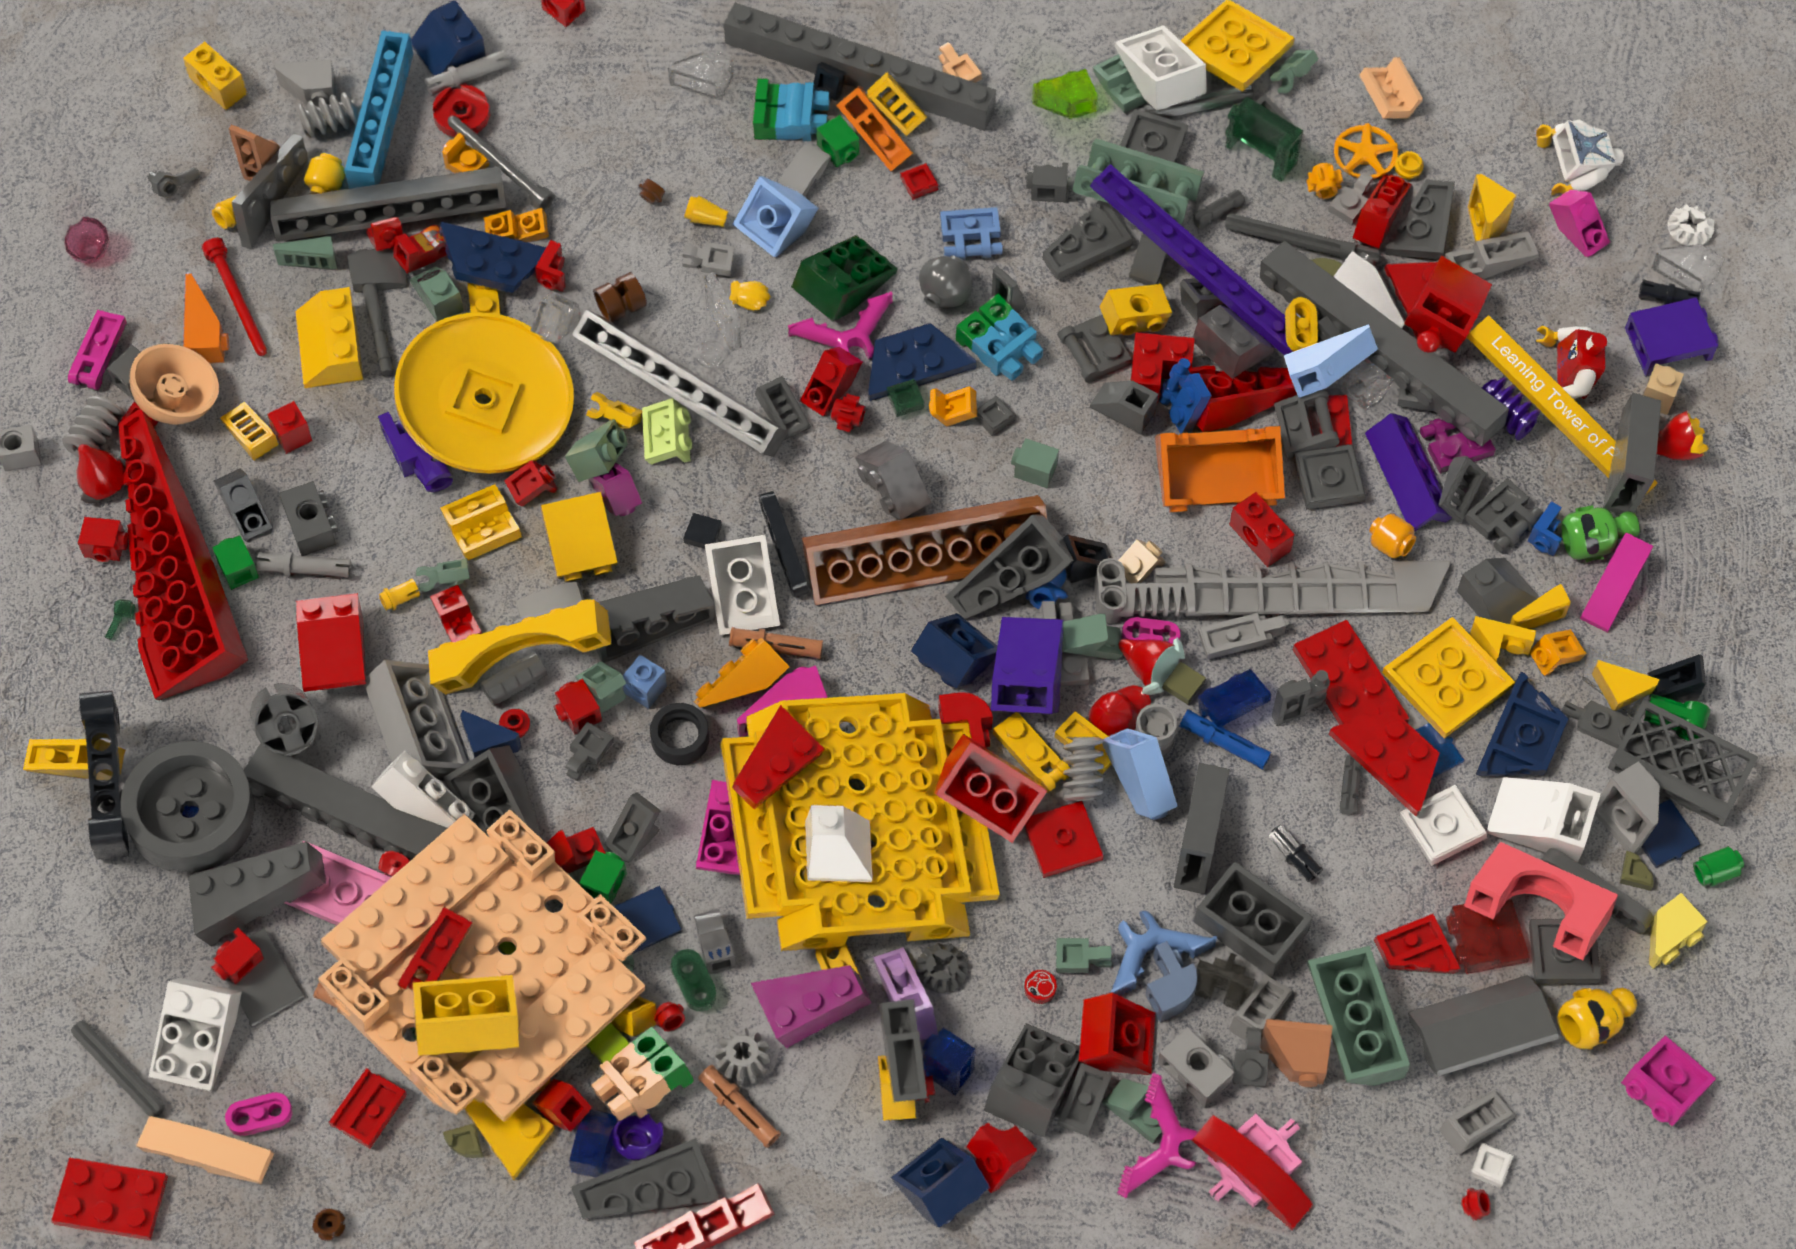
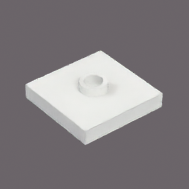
(1444, 825)

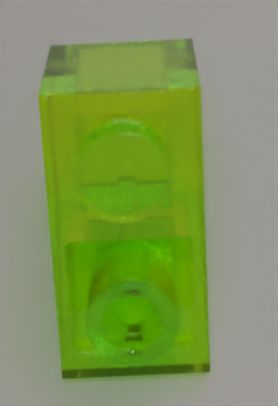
(1066, 95)

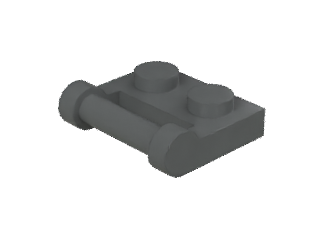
(1105, 348)
(1297, 427)

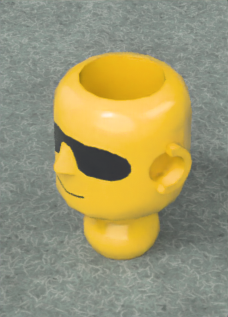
(1595, 1016)

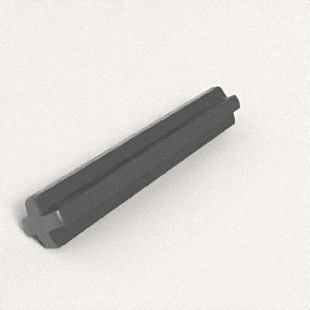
(1204, 102)
(117, 1069)

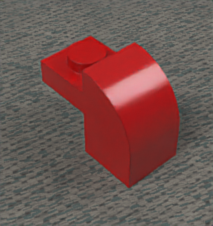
(969, 709)

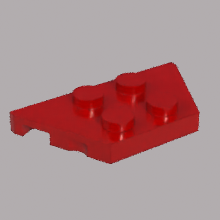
(1391, 754)

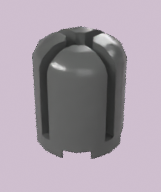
(267, 714)

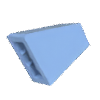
(1141, 772)

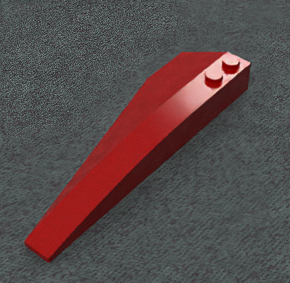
(181, 601)

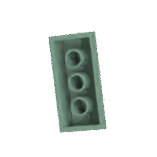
(1359, 1017)

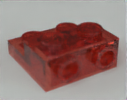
(1487, 942)

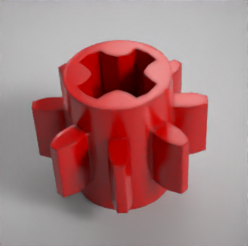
(848, 412)

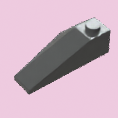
(1020, 564)

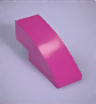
(1616, 582)

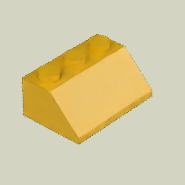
(329, 339)

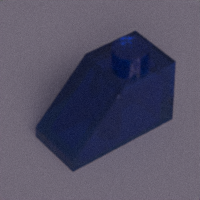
(593, 1144)

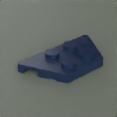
(489, 258)
(915, 354)
(1524, 734)

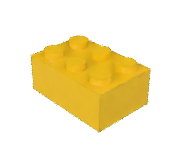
(465, 1015)

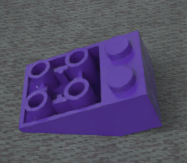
(1028, 666)

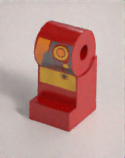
(420, 248)

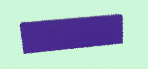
(1407, 470)

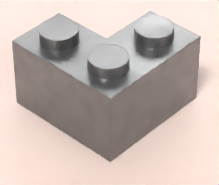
(895, 476)

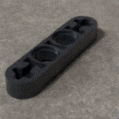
(783, 543)

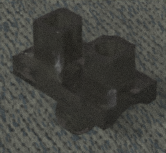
(1224, 976)

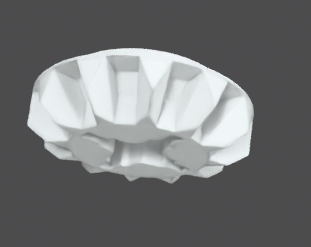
(1684, 232)

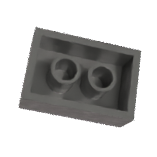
(1253, 919)

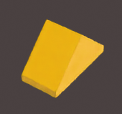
(1622, 685)

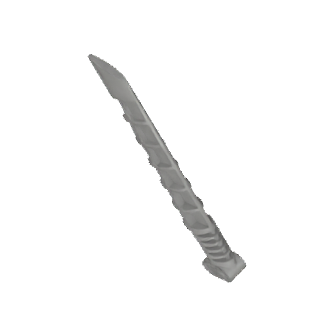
(1298, 591)

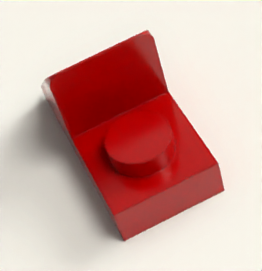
(576, 850)

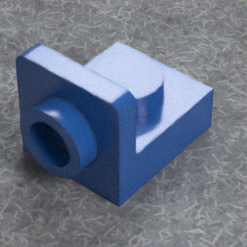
(1543, 532)

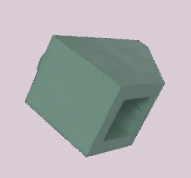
(597, 451)

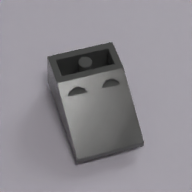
(1033, 1080)

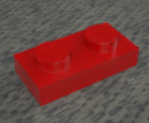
(1340, 418)

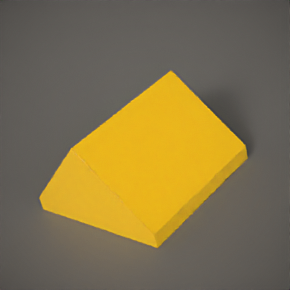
(1489, 208)

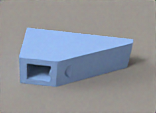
(1329, 360)

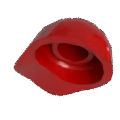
(1118, 709)

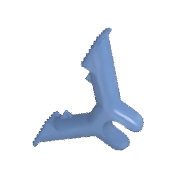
(1140, 944)

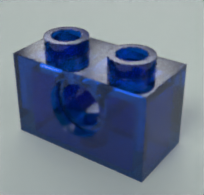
(948, 1060)

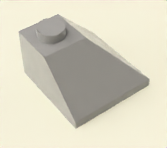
(1630, 806)

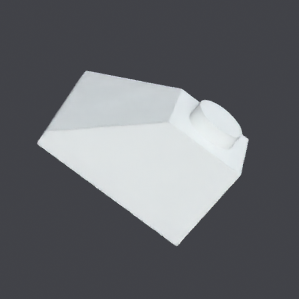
(837, 845)

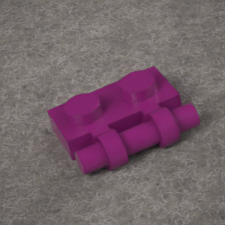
(1446, 448)

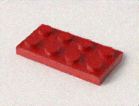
(1356, 683)

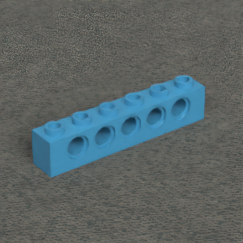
(379, 110)

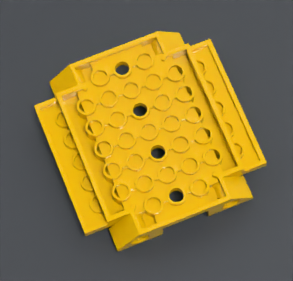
(924, 849)

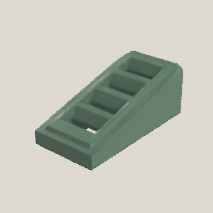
(307, 253)

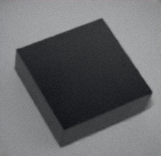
(829, 79)
(702, 530)

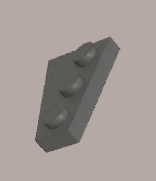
(1427, 223)

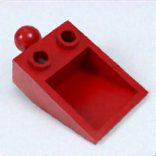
(1447, 306)

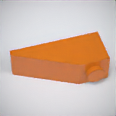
(874, 128)
(201, 325)

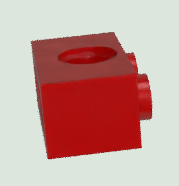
(1261, 529)

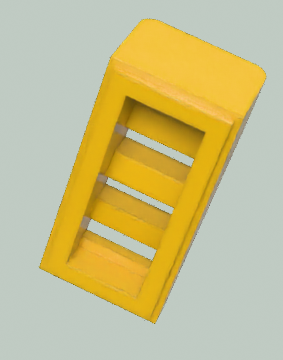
(879, 86)
(260, 445)
(1543, 610)

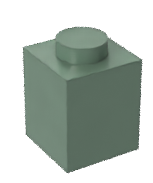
(1035, 462)

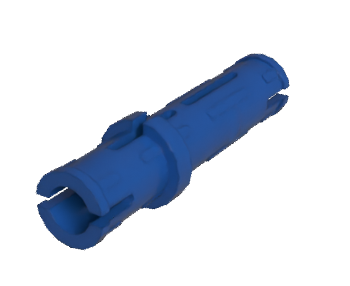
(1225, 739)

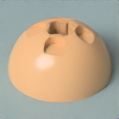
(173, 384)

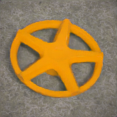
(1365, 151)

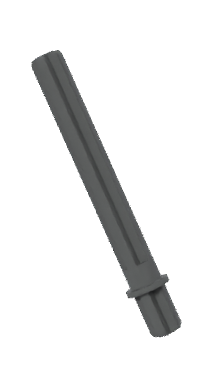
(1297, 238)

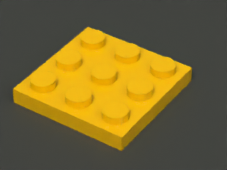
(1237, 44)
(1448, 677)

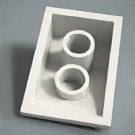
(1162, 67)
(742, 584)

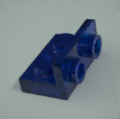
(1233, 698)

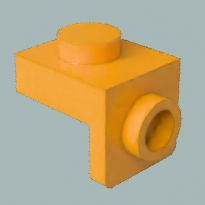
(954, 406)

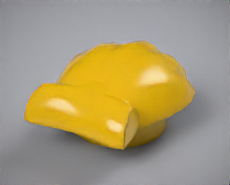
(749, 295)

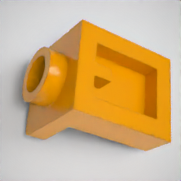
(461, 157)
(1556, 650)

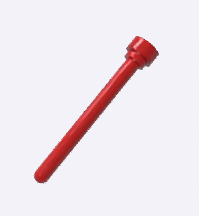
(216, 253)

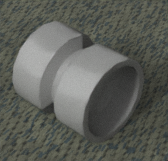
(1159, 722)

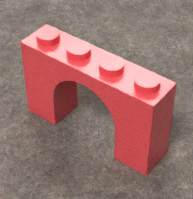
(1515, 873)

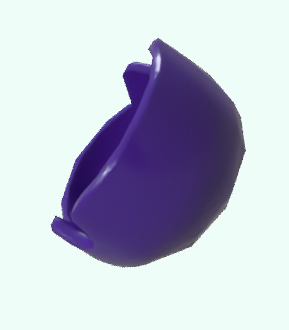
(637, 1137)

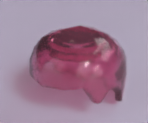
(87, 240)

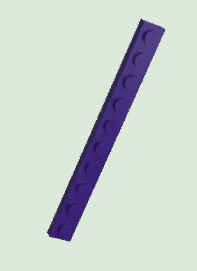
(1193, 256)

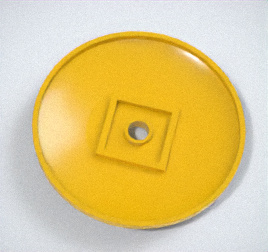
(490, 357)

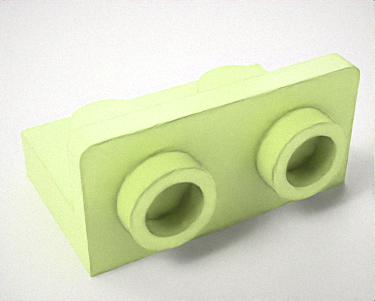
(666, 431)

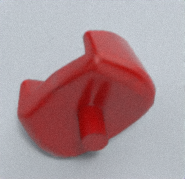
(392, 862)

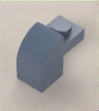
(1177, 986)

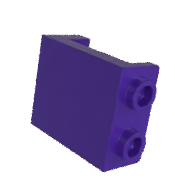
(1670, 334)

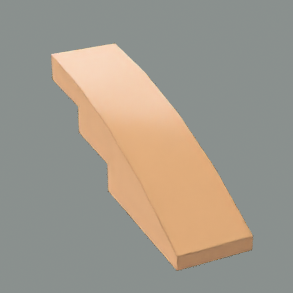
(205, 1149)

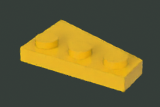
(514, 1139)

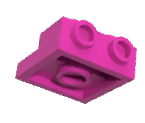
(1667, 1081)

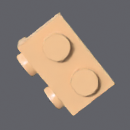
(1392, 89)

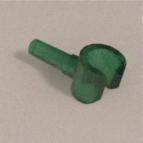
(122, 608)

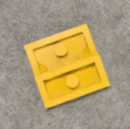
(480, 522)

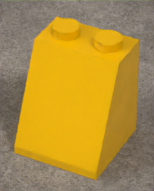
(579, 536)

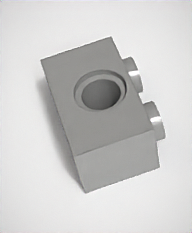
(1200, 1084)

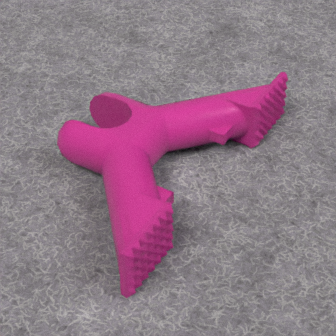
(856, 336)
(1172, 1136)

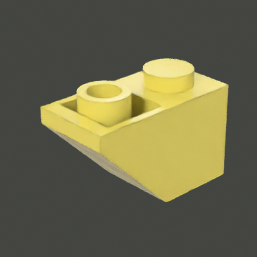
(1672, 928)

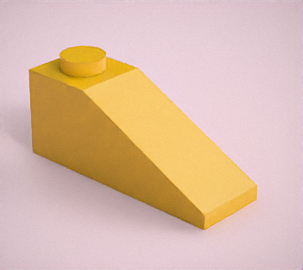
(65, 757)

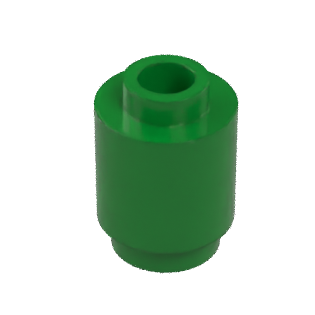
(1718, 866)

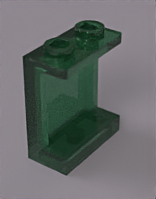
(1266, 134)

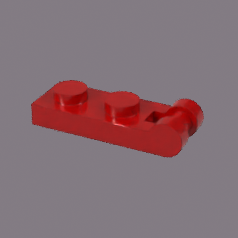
(437, 948)

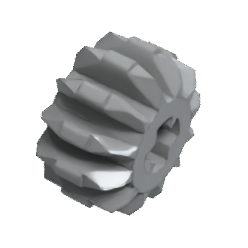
(746, 1067)

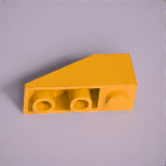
(750, 673)

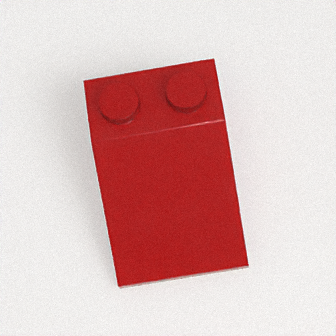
(331, 642)

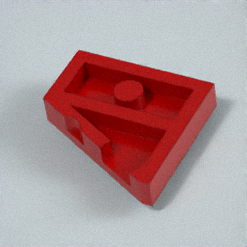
(1417, 947)

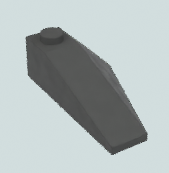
(492, 787)

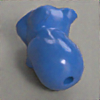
(1048, 592)

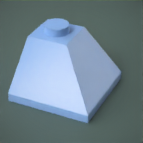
(774, 215)

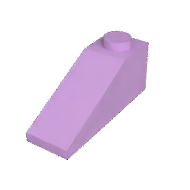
(903, 984)

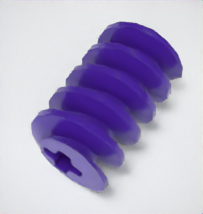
(1519, 419)

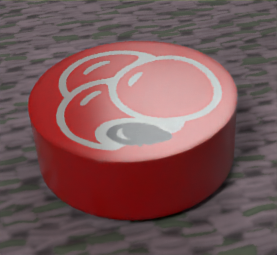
(1040, 986)

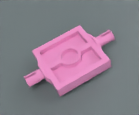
(1271, 1142)

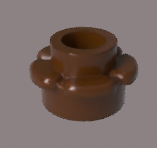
(651, 191)
(325, 1216)

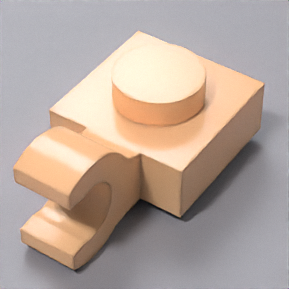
(958, 66)

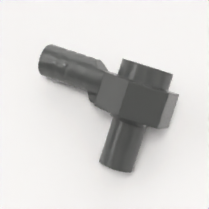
(167, 184)

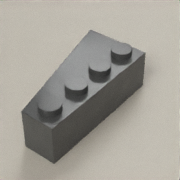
(655, 615)
(251, 888)

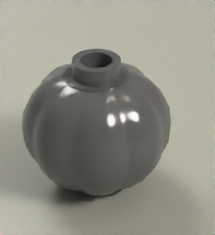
(945, 282)

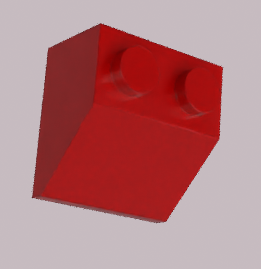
(1117, 1035)

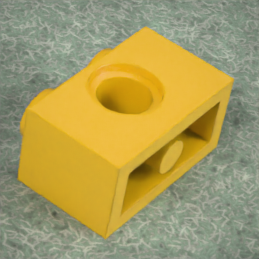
(215, 75)
(1135, 309)

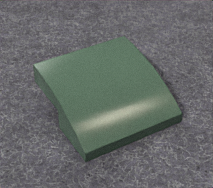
(1119, 83)

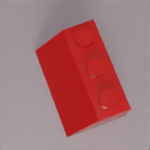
(988, 788)

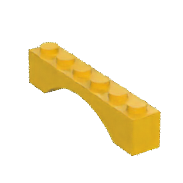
(464, 662)

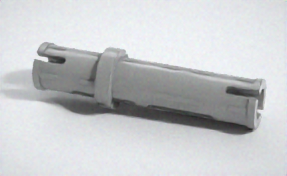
(456, 76)
(307, 565)

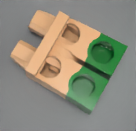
(641, 1075)

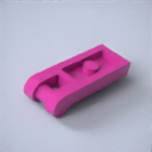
(97, 349)

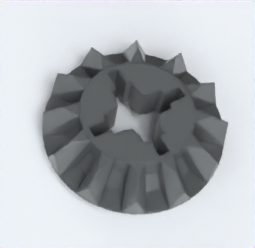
(941, 981)

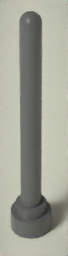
(540, 196)

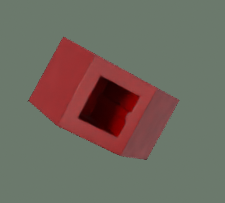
(830, 379)

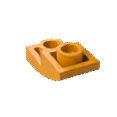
(522, 227)

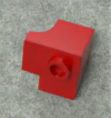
(1000, 1153)

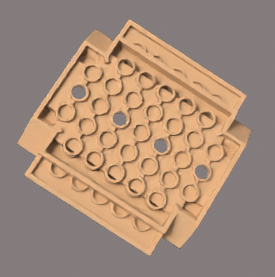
(561, 971)

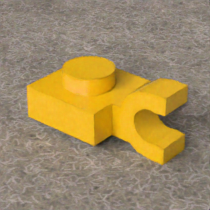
(624, 414)

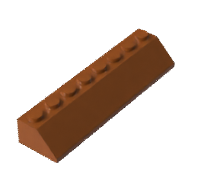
(910, 550)

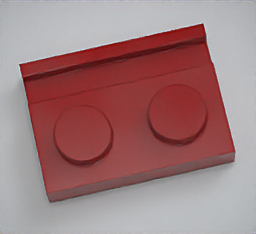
(368, 1108)

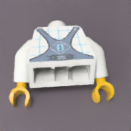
(1582, 154)

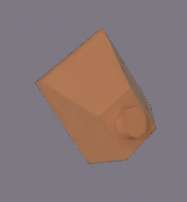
(1298, 1049)

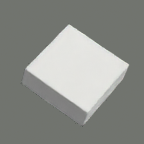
(1491, 1165)

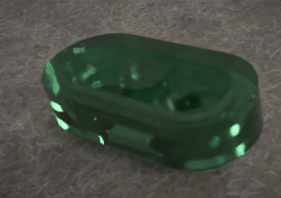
(695, 981)

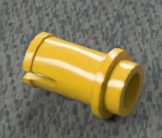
(398, 594)

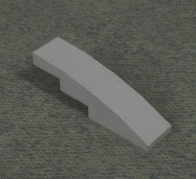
(1496, 254)

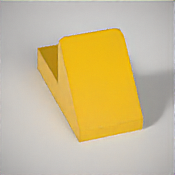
(1495, 635)

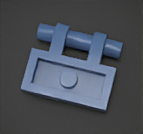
(971, 225)

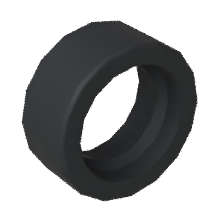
(674, 712)

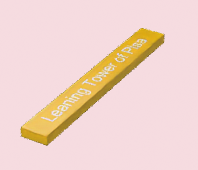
(1545, 394)

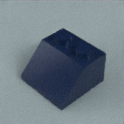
(447, 39)
(954, 650)
(941, 1182)

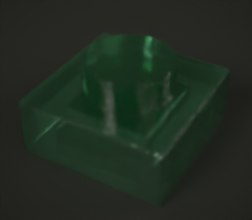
(905, 398)

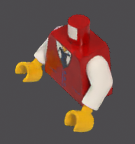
(1578, 357)

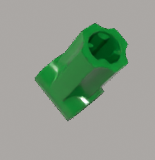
(1691, 711)

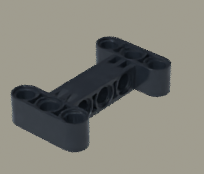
(101, 720)

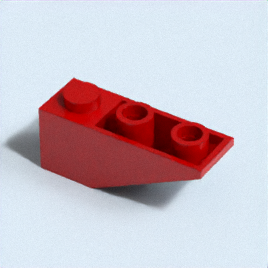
(1381, 210)

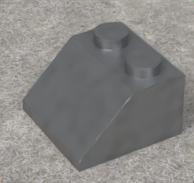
(1230, 341)

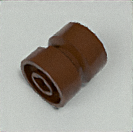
(620, 297)

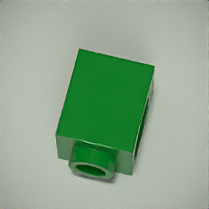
(838, 141)
(235, 562)
(604, 875)

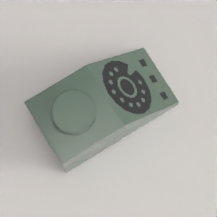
(438, 293)

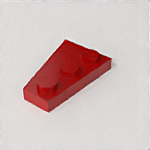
(1409, 282)
(776, 759)

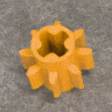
(1324, 180)

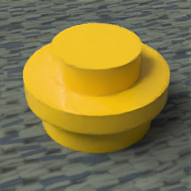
(1409, 165)

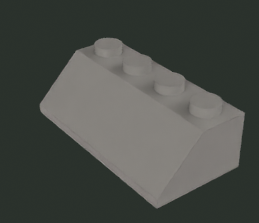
(414, 716)

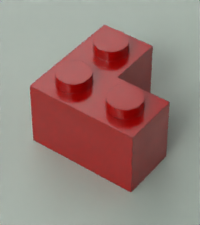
(1155, 357)

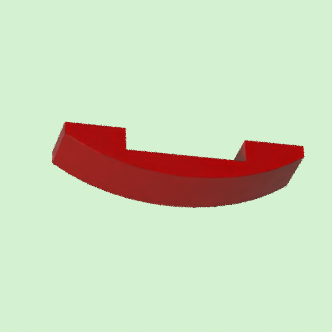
(1255, 1169)

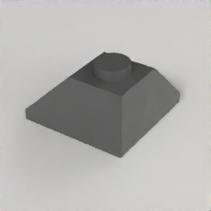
(1495, 590)

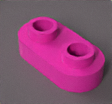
(259, 1114)

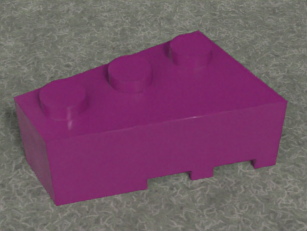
(810, 1001)

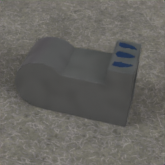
(714, 941)

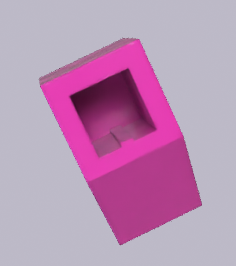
(1580, 221)

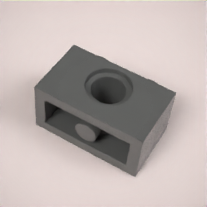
(313, 533)

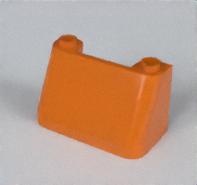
(1220, 467)

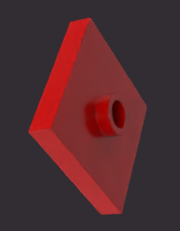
(1063, 839)

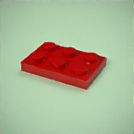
(109, 1199)

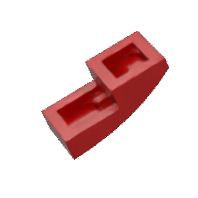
(455, 614)

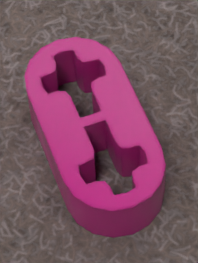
(1150, 629)

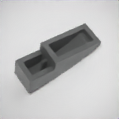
(903, 1050)

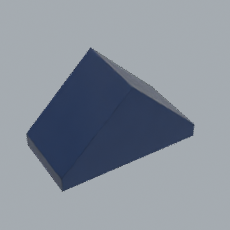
(486, 735)

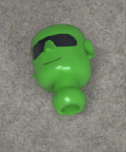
(1595, 532)

